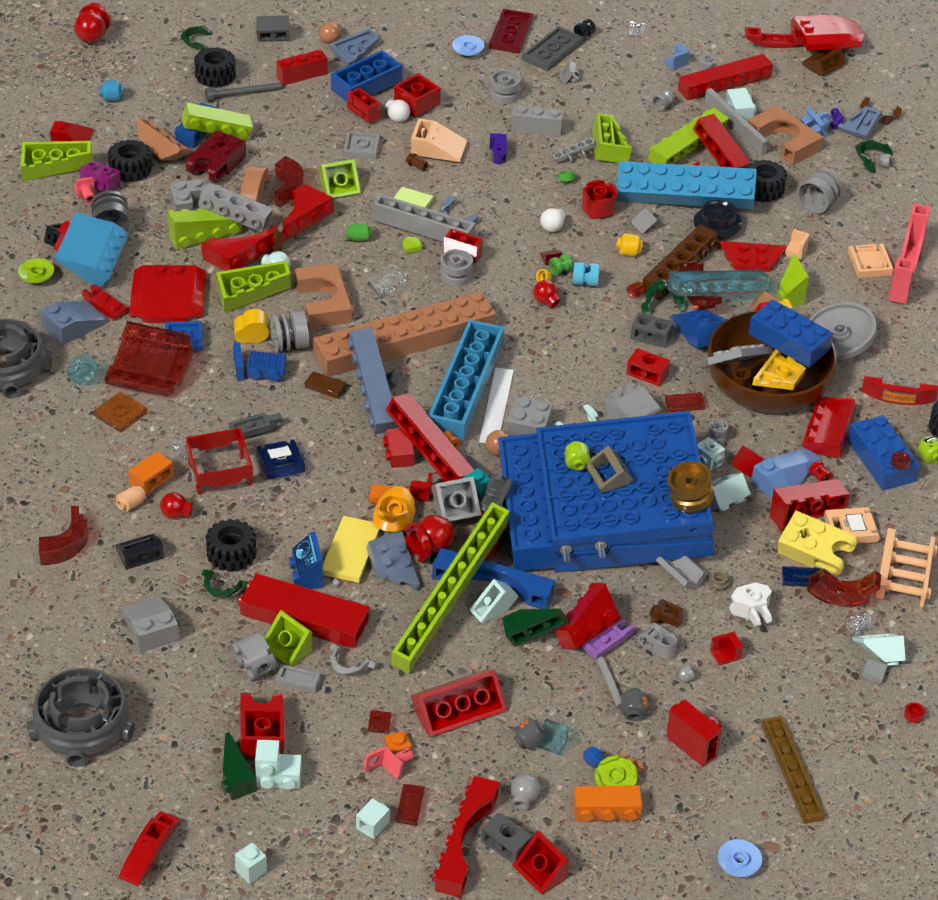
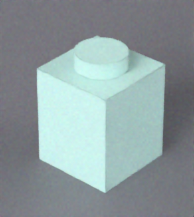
(373, 818)
(251, 863)

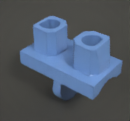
(818, 121)

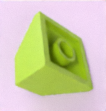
(794, 283)

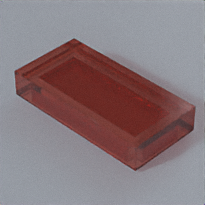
(684, 402)
(410, 804)

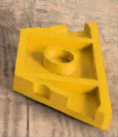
(779, 372)

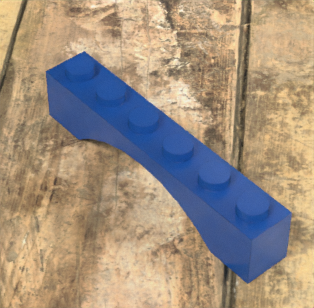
(532, 588)

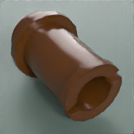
(417, 162)

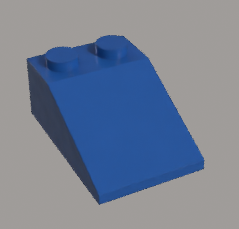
(697, 326)

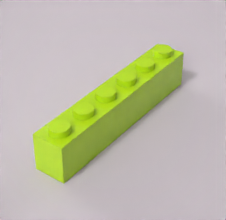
(682, 141)

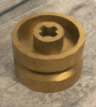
(690, 486)

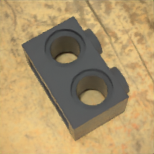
(651, 330)

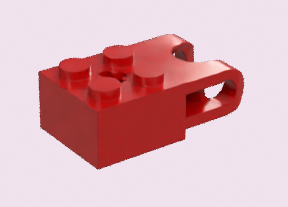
(260, 723)

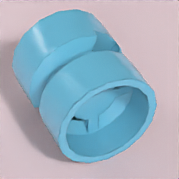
(585, 274)

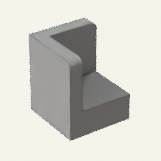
(643, 219)

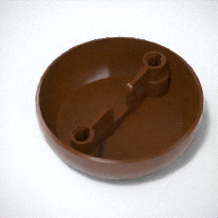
(737, 378)

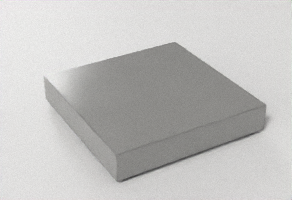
(361, 145)

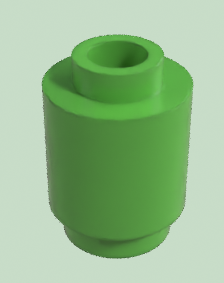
(359, 232)

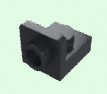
(52, 234)

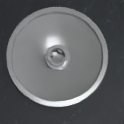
(852, 327)

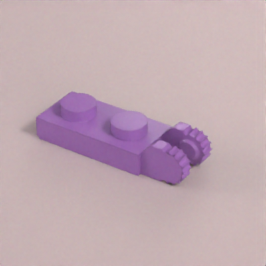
(608, 639)

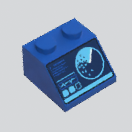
(307, 563)

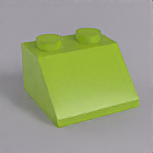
(339, 178)

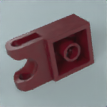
(217, 156)

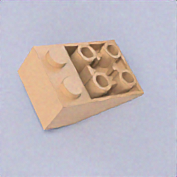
(436, 141)

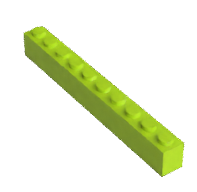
(449, 588)

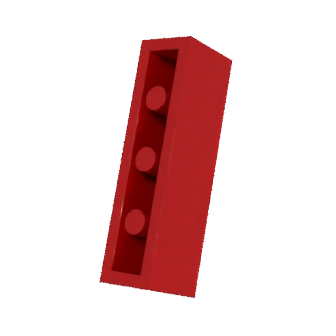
(719, 142)

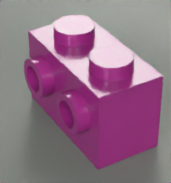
(104, 176)

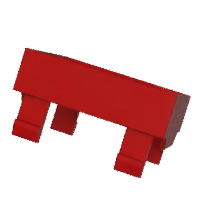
(220, 477)

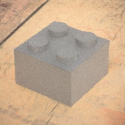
(528, 415)
(456, 499)

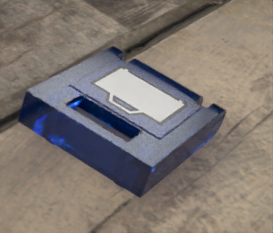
(279, 454)

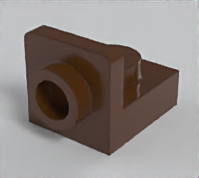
(666, 612)

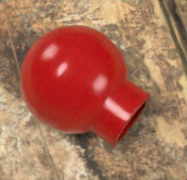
(546, 293)
(175, 506)

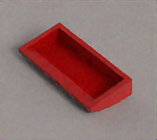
(829, 426)

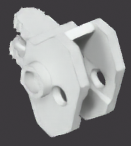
(752, 604)

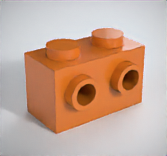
(151, 472)

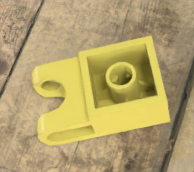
(815, 542)

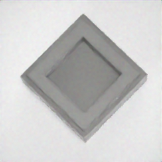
(874, 671)

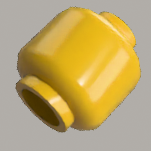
(629, 245)

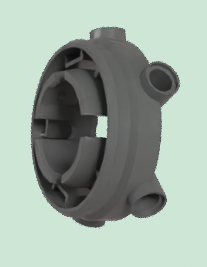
(19, 369)
(84, 734)

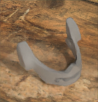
(352, 670)

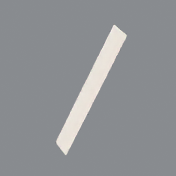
(496, 402)

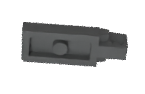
(257, 424)

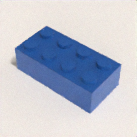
(370, 74)
(790, 333)
(875, 443)

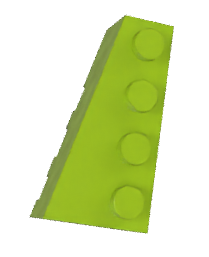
(53, 158)
(198, 226)
(251, 283)

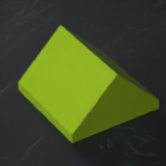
(288, 639)

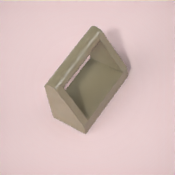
(618, 480)

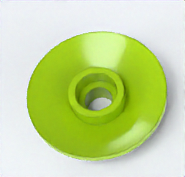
(36, 270)

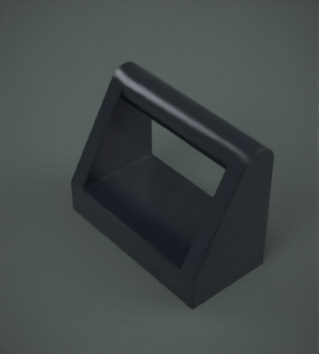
(140, 551)

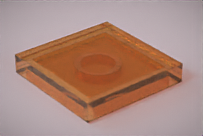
(120, 412)

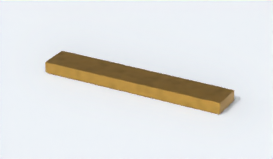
(793, 770)

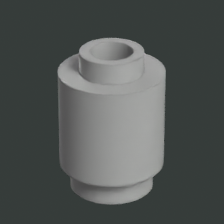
(706, 62)

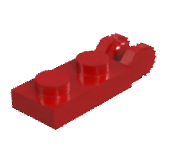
(104, 302)

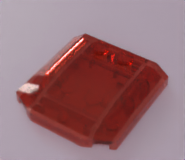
(151, 359)

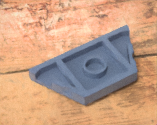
(392, 559)

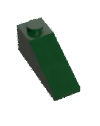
(532, 623)
(237, 775)

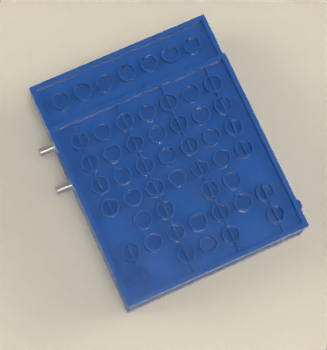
(571, 525)

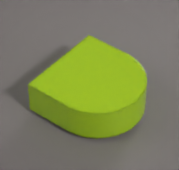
(411, 245)

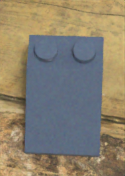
(71, 319)

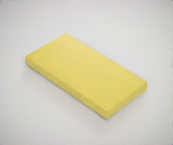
(348, 549)

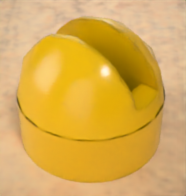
(540, 275)

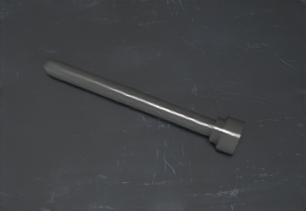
(212, 94)

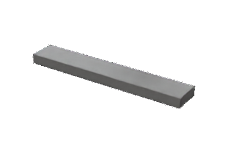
(737, 122)

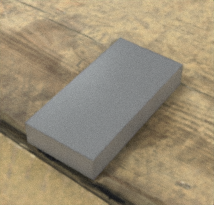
(298, 678)

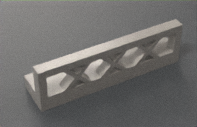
(685, 571)

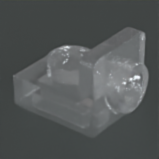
(179, 448)

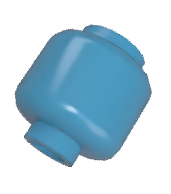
(111, 90)

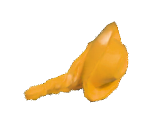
(394, 509)

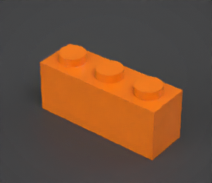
(607, 803)

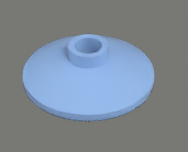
(468, 45)
(739, 851)

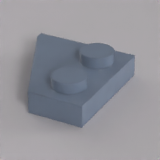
(861, 123)

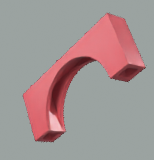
(907, 263)

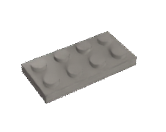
(739, 354)

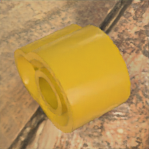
(251, 326)

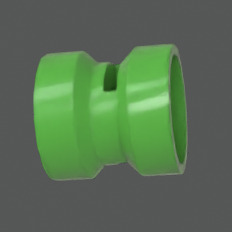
(560, 264)

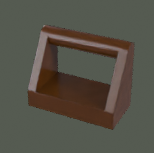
(824, 61)

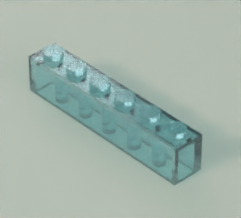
(718, 282)

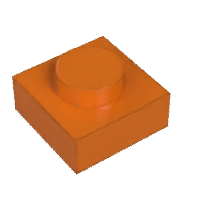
(397, 742)

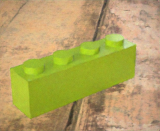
(213, 119)

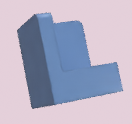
(679, 59)

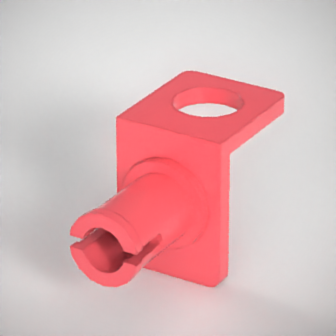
(85, 189)
(390, 761)

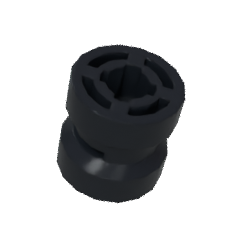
(585, 28)

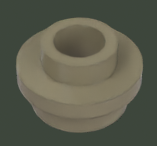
(719, 580)

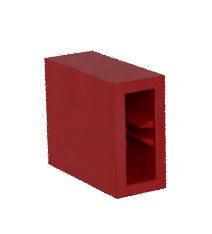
(693, 732)

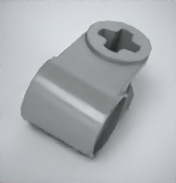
(659, 641)

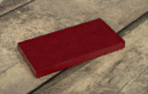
(511, 31)

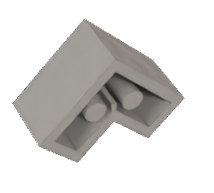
(186, 194)

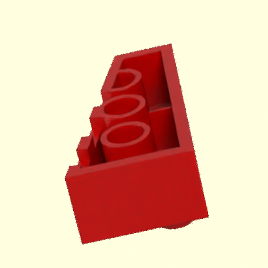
(808, 499)

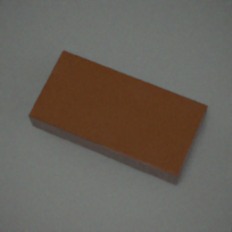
(325, 384)

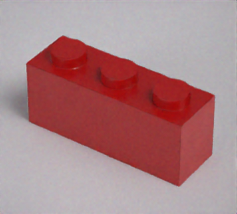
(302, 67)

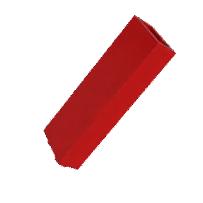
(321, 613)

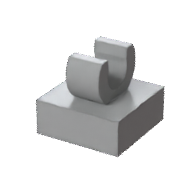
(569, 73)

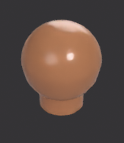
(330, 32)
(492, 442)

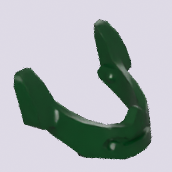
(195, 30)
(871, 144)
(660, 285)
(218, 593)

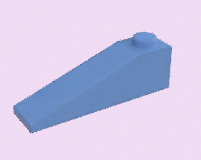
(783, 470)

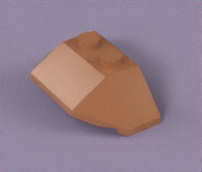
(160, 142)

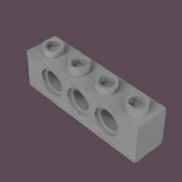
(235, 207)

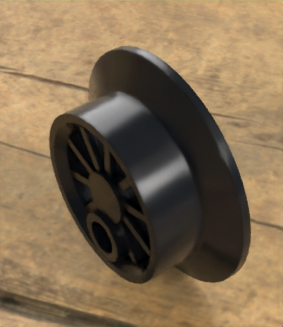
(719, 217)

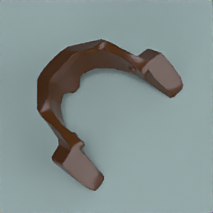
(887, 118)
(278, 246)

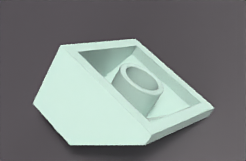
(884, 647)

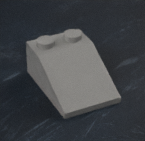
(151, 623)

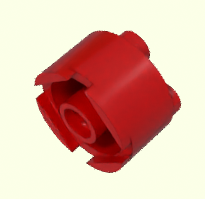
(599, 199)

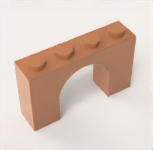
(805, 140)
(328, 279)

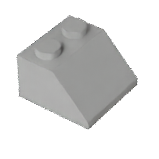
(630, 402)

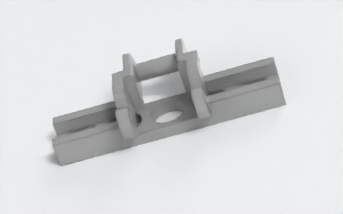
(580, 147)

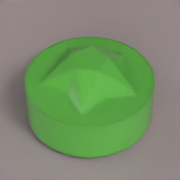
(566, 176)

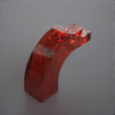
(293, 176)
(700, 302)
(67, 544)
(843, 593)

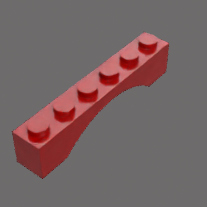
(479, 802)

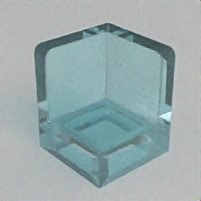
(555, 736)

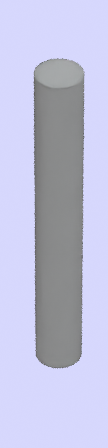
(610, 681)

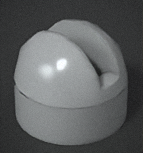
(884, 160)
(685, 673)

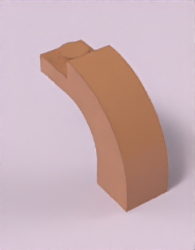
(254, 181)

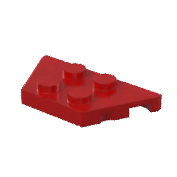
(752, 255)

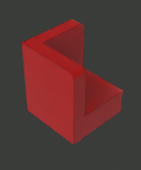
(745, 461)
(422, 490)
(726, 648)

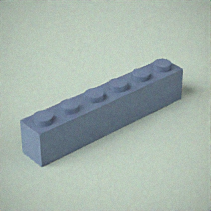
(372, 378)

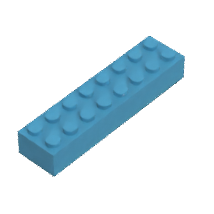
(685, 184)
(467, 377)

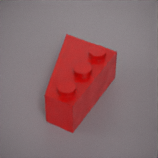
(589, 617)

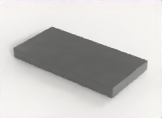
(552, 48)

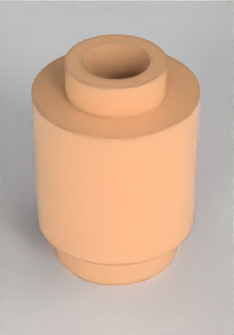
(130, 498)

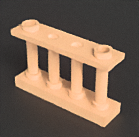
(891, 557)

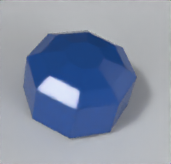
(593, 756)

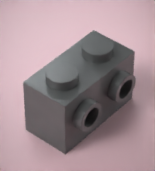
(273, 28)

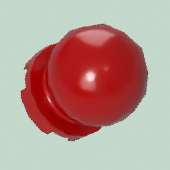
(92, 23)
(429, 536)

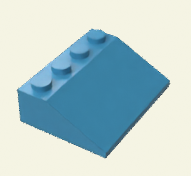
(91, 248)

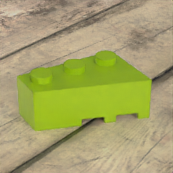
(609, 141)

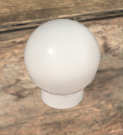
(398, 110)
(552, 219)

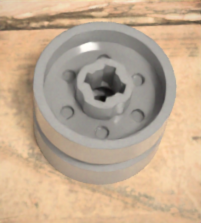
(505, 86)
(456, 267)

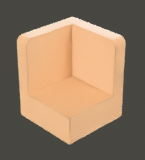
(798, 244)

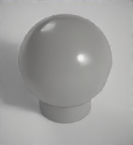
(524, 790)

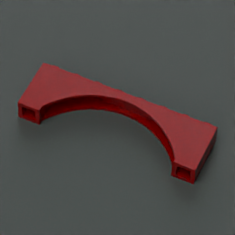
(235, 253)

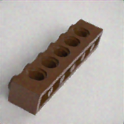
(692, 248)

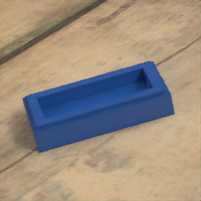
(238, 361)

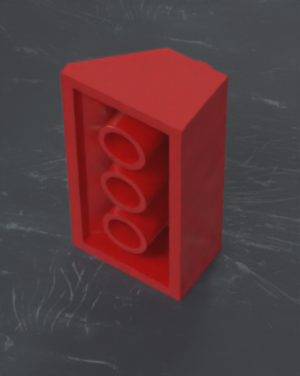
(459, 702)

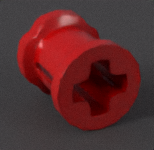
(821, 469)

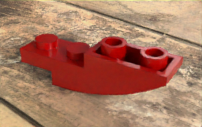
(147, 848)

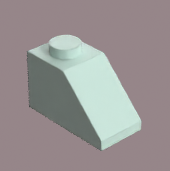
(493, 601)

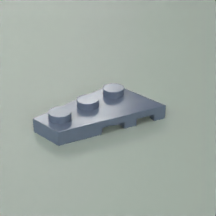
(354, 46)

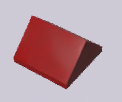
(542, 864)

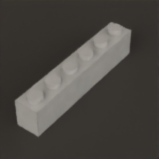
(418, 218)

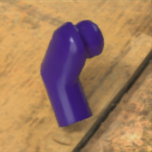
(837, 118)

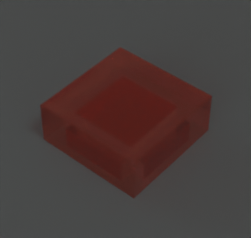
(379, 722)

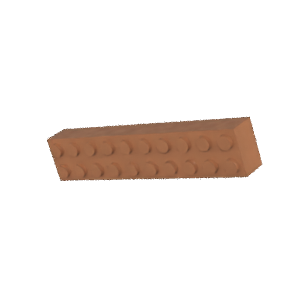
(406, 332)

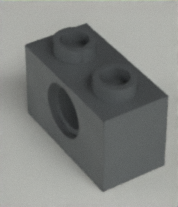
(505, 837)

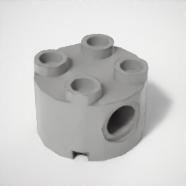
(254, 655)

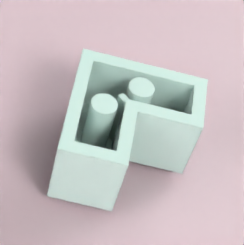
(276, 769)

